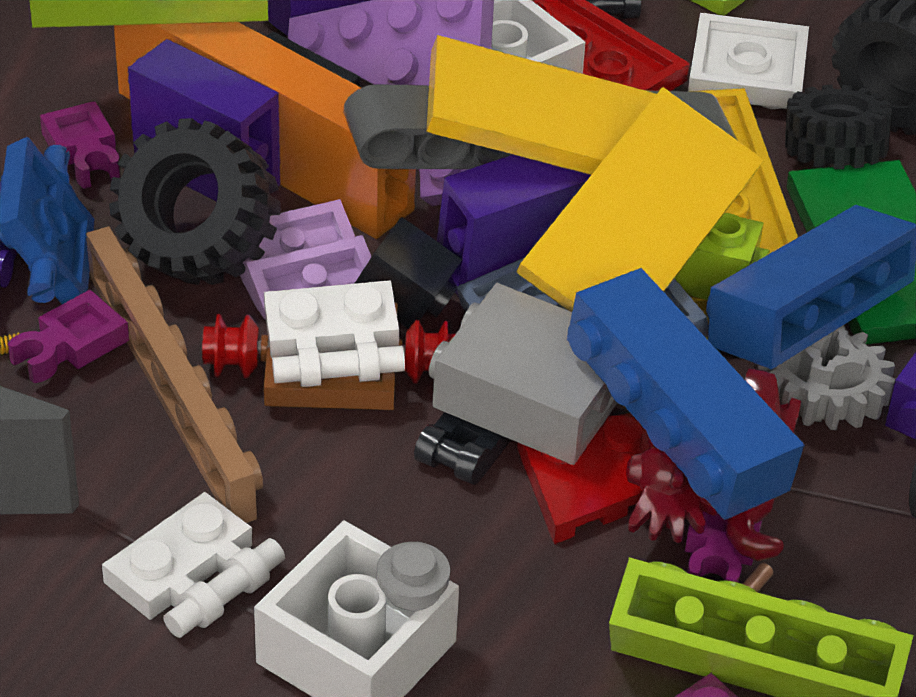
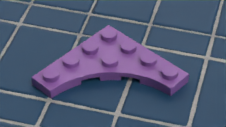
(393, 46)

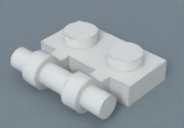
(332, 320)
(180, 554)

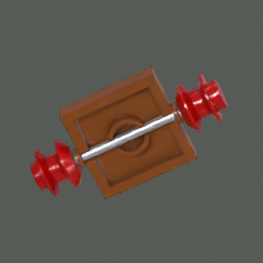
(242, 347)

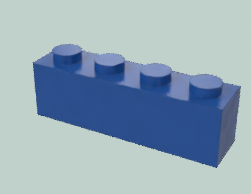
(811, 286)
(684, 393)

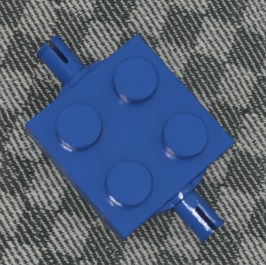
(45, 221)

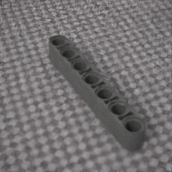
(392, 128)

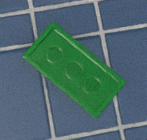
(880, 187)

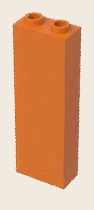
(314, 137)

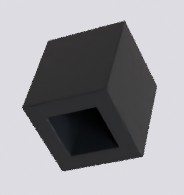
(417, 271)

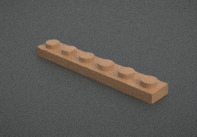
(179, 386)

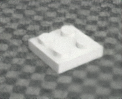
(749, 55)

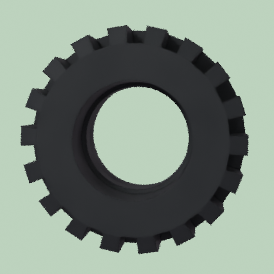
(875, 56)
(160, 173)

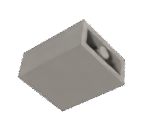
(519, 375)

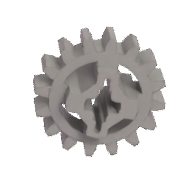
(836, 380)

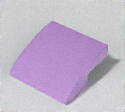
(308, 250)

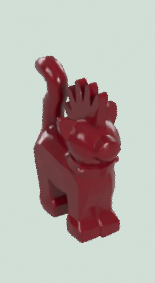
(671, 499)

